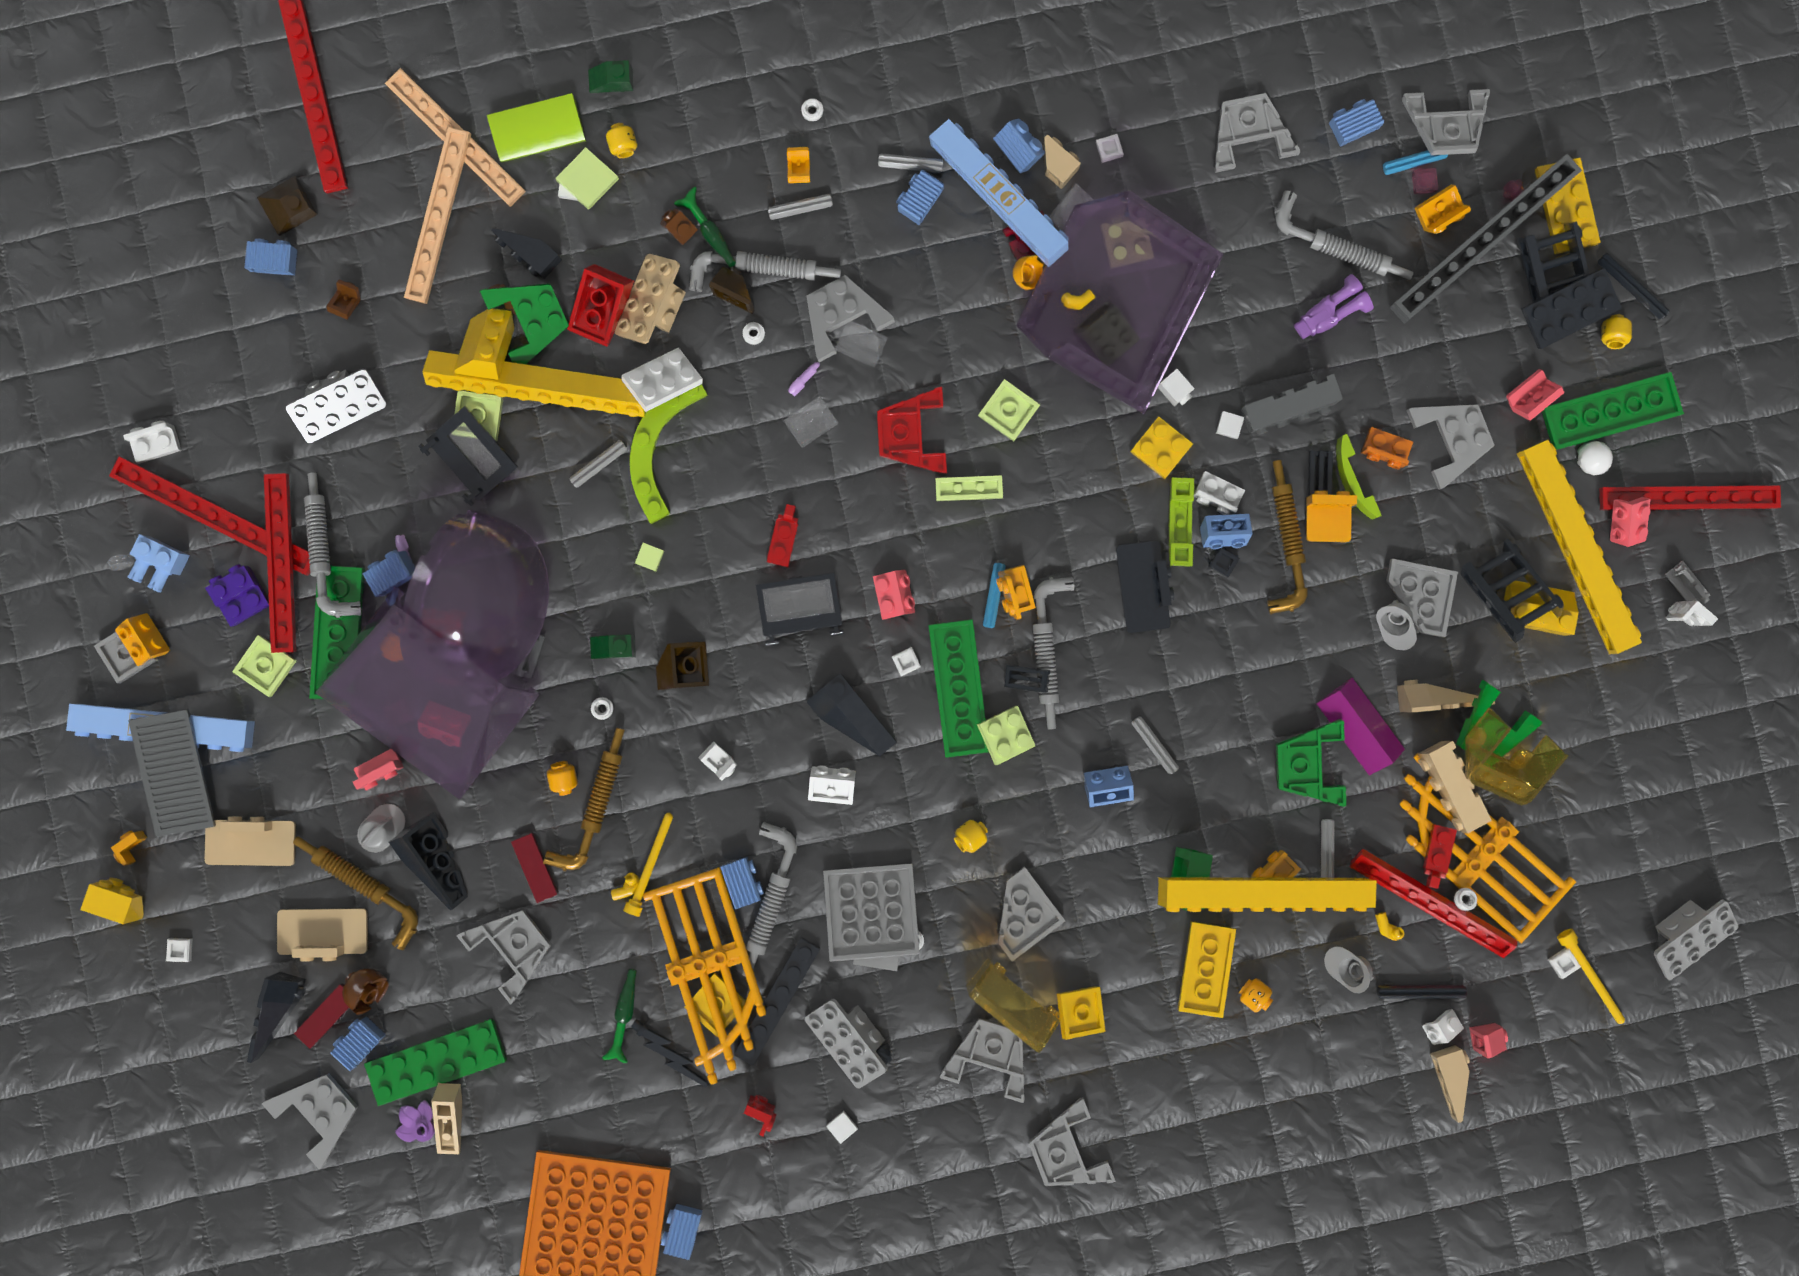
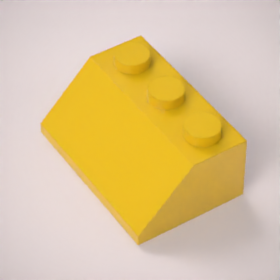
(486, 344)
(1548, 622)

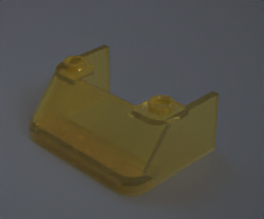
(1515, 778)
(1012, 1005)

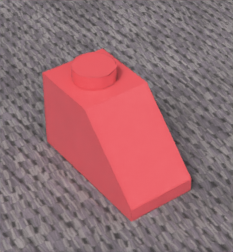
(1488, 1039)

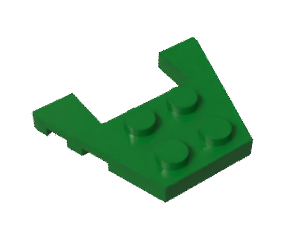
(537, 313)
(1523, 727)
(1301, 764)

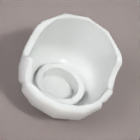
(1594, 457)

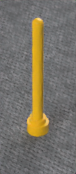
(634, 905)
(1569, 939)

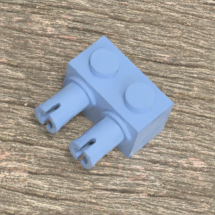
(156, 553)

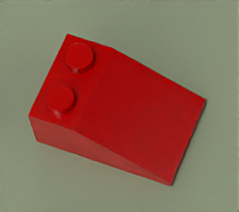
(599, 304)

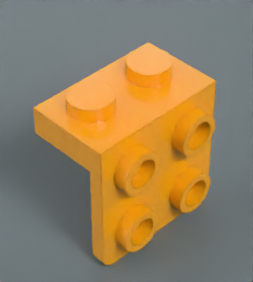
(1329, 516)
(1016, 591)

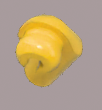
(1077, 302)
(628, 888)
(1387, 929)

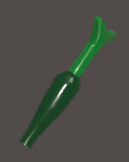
(708, 228)
(623, 1015)

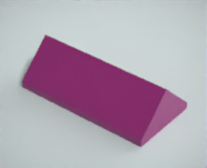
(1364, 728)

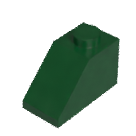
(611, 77)
(613, 646)

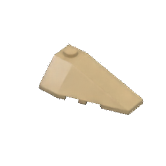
(1427, 697)

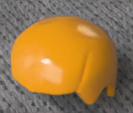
(1027, 272)

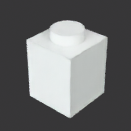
(1176, 388)

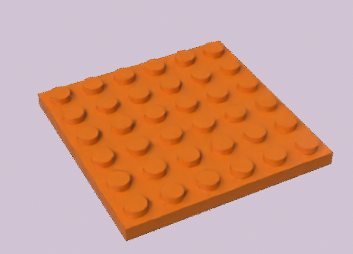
(593, 1217)

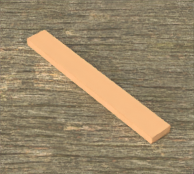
(439, 121)
(437, 215)

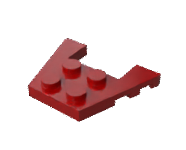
(901, 432)

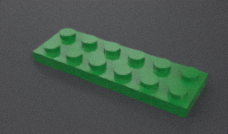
(1612, 411)
(331, 634)
(958, 687)
(435, 1062)

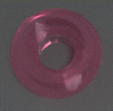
(1513, 189)

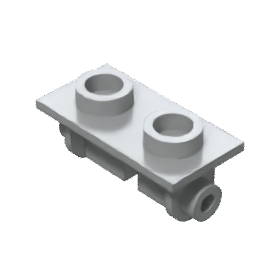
(1687, 583)

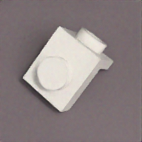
(718, 761)
(1443, 1028)

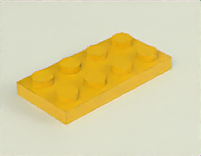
(1570, 205)
(1206, 969)

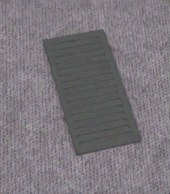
(172, 773)

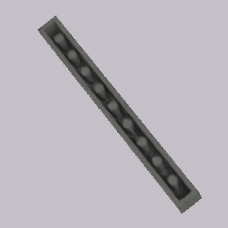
(1485, 238)

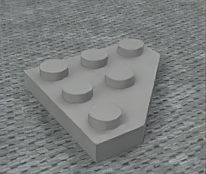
(1426, 592)
(1025, 915)

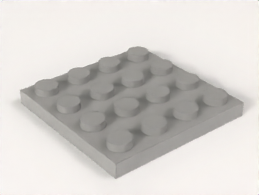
(871, 912)

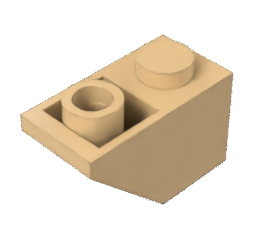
(1058, 163)

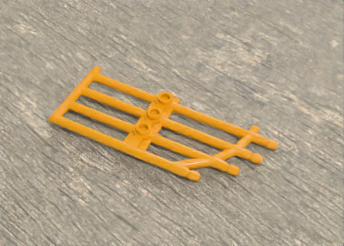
(1481, 856)
(707, 962)

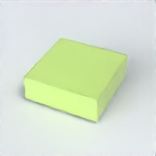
(649, 557)

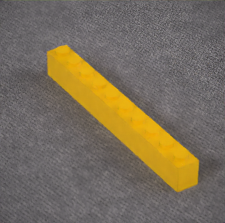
(537, 384)
(1579, 547)
(1265, 893)

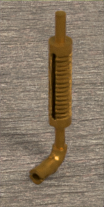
(1291, 542)
(596, 808)
(365, 884)

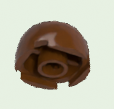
(363, 989)

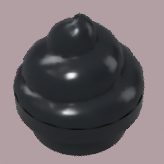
(884, 1053)

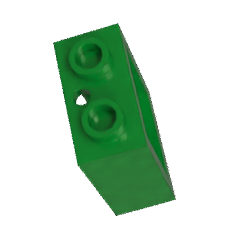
(1191, 864)

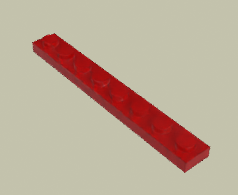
(1696, 497)
(279, 563)
(1433, 903)

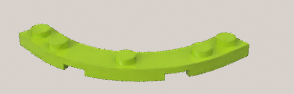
(643, 450)

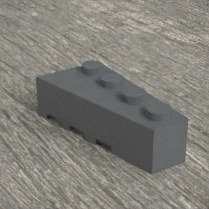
(1292, 405)

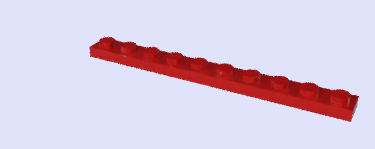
(313, 95)
(201, 510)

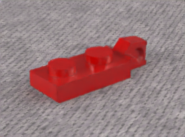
(783, 538)
(1438, 854)

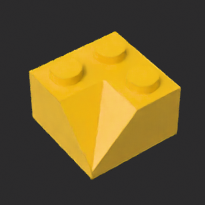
(113, 901)

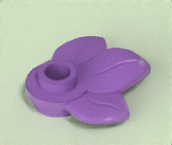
(413, 1120)

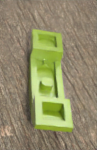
(1344, 451)
(1181, 522)

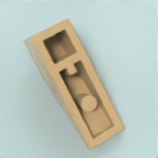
(1453, 1077)
(447, 1118)

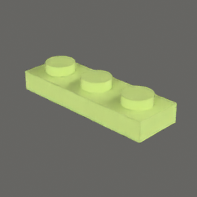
(969, 488)

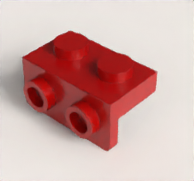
(761, 1110)

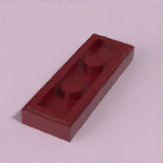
(533, 868)
(322, 1018)

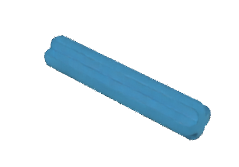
(1410, 162)
(993, 597)

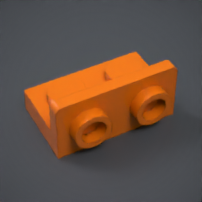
(1387, 447)

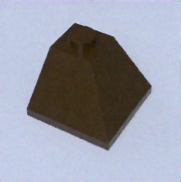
(287, 206)
(731, 287)
(683, 666)

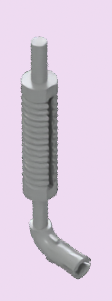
(1335, 246)
(760, 264)
(319, 552)
(1044, 643)
(774, 893)

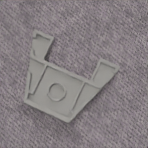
(1249, 121)
(1449, 131)
(838, 305)
(1462, 432)
(519, 944)
(994, 1048)
(324, 1106)
(1058, 1154)

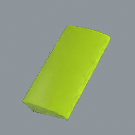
(536, 127)

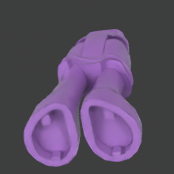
(1323, 315)

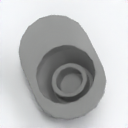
(1397, 625)
(381, 827)
(1348, 969)

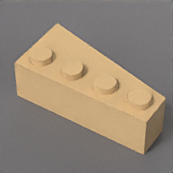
(1454, 787)

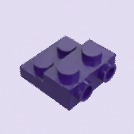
(237, 594)

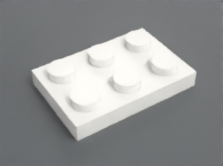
(662, 379)

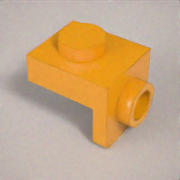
(798, 165)
(128, 841)

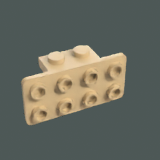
(652, 300)
(250, 842)
(322, 933)

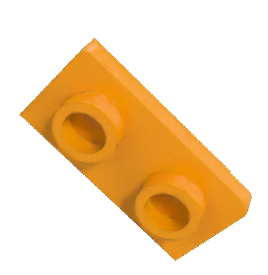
(1441, 210)
(142, 638)
(1278, 866)

